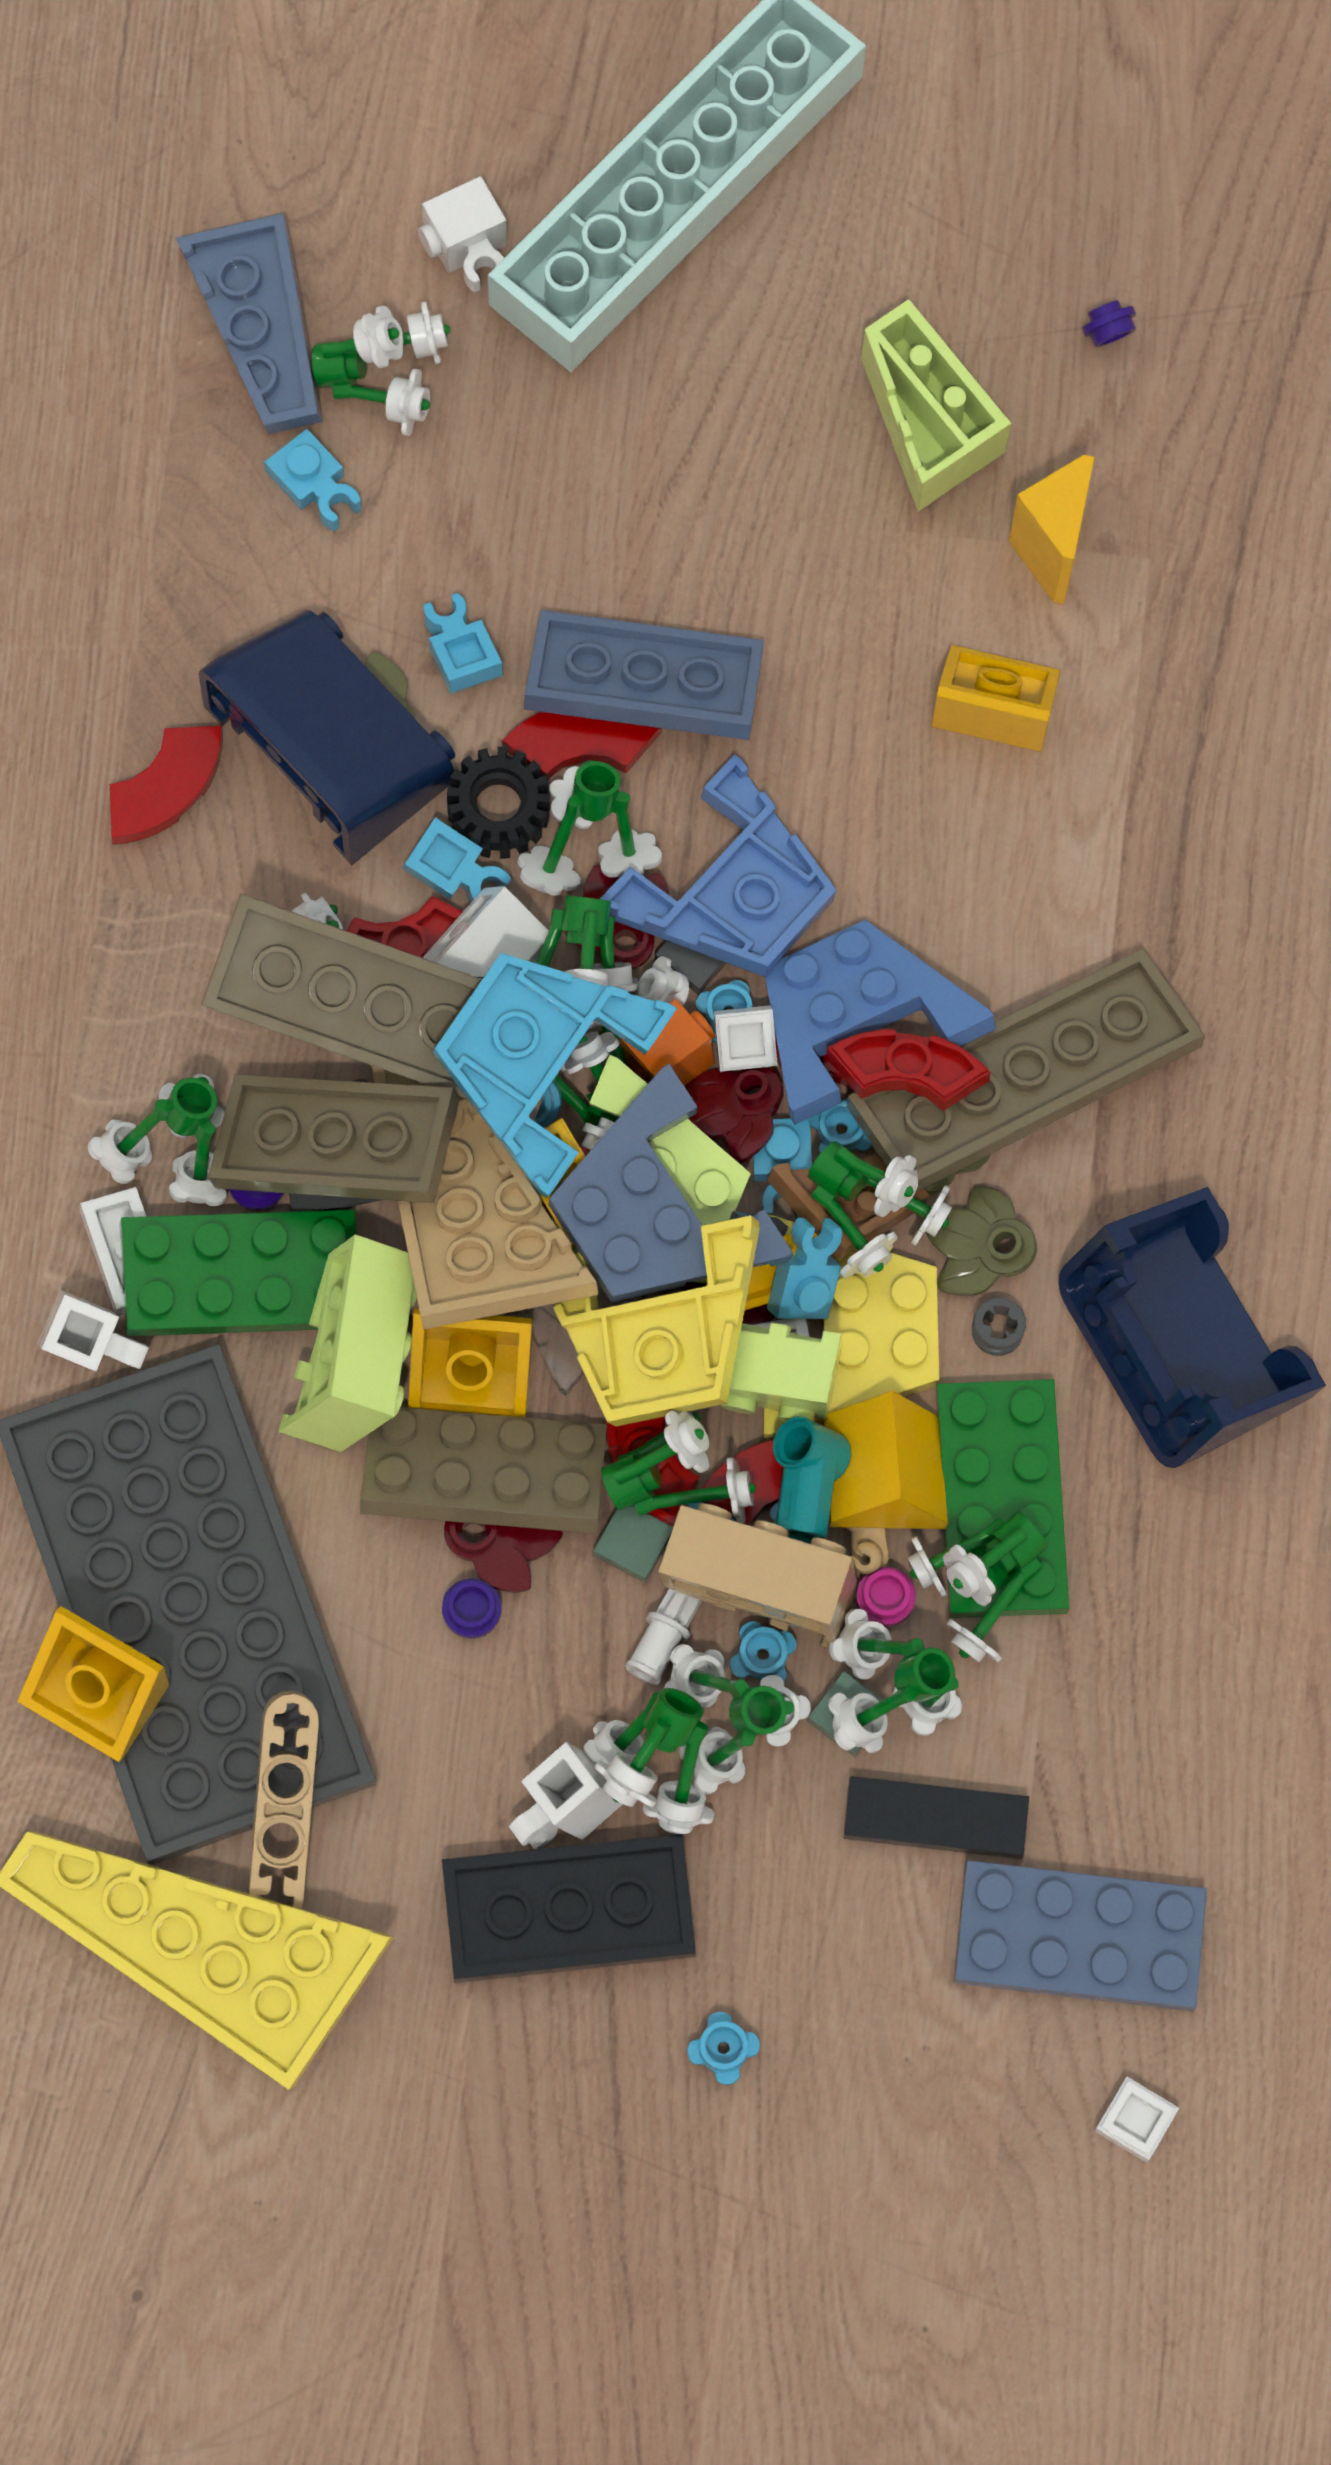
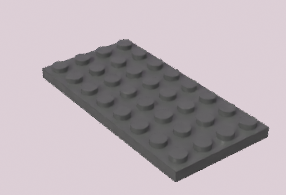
(178, 1549)

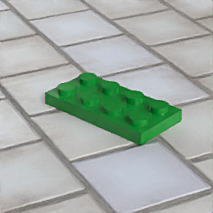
(226, 1270)
(999, 1461)

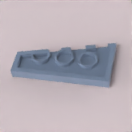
(257, 306)

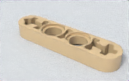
(288, 1809)

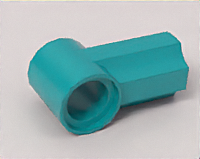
(811, 1463)

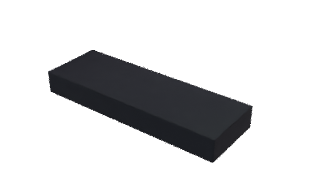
(936, 1817)

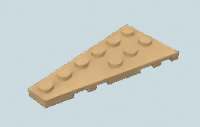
(487, 1235)

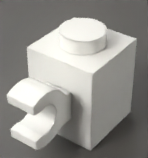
(464, 230)
(85, 1333)
(566, 1797)

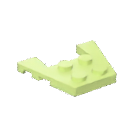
(698, 1166)

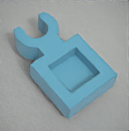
(310, 474)
(461, 649)
(447, 861)
(787, 1145)
(808, 1281)

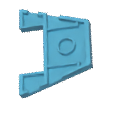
(518, 1038)

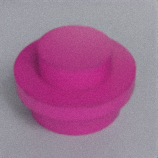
(886, 1596)

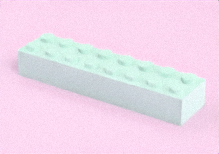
(675, 177)

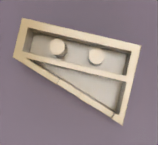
(760, 1571)

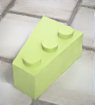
(930, 405)
(358, 1346)
(784, 1372)

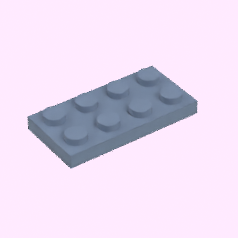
(644, 674)
(1080, 1935)

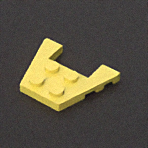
(885, 1334)
(669, 1347)

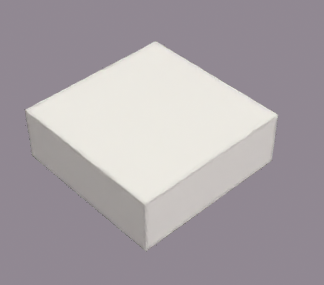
(745, 1038)
(1136, 2119)

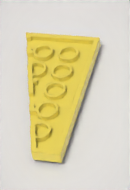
(227, 1960)

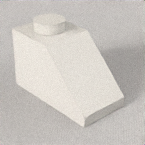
(487, 927)

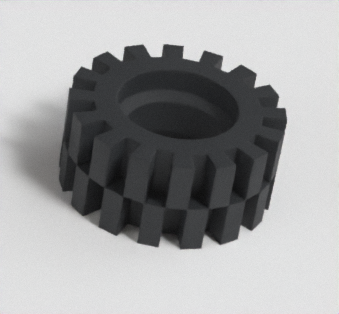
(499, 770)

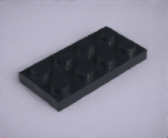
(568, 1908)

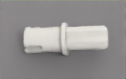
(663, 1634)

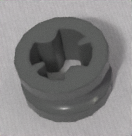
(1014, 1319)

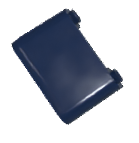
(329, 729)
(1178, 1332)

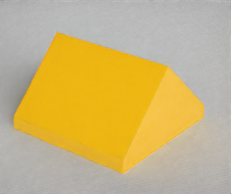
(1049, 525)
(995, 698)
(472, 1366)
(893, 1466)
(93, 1684)

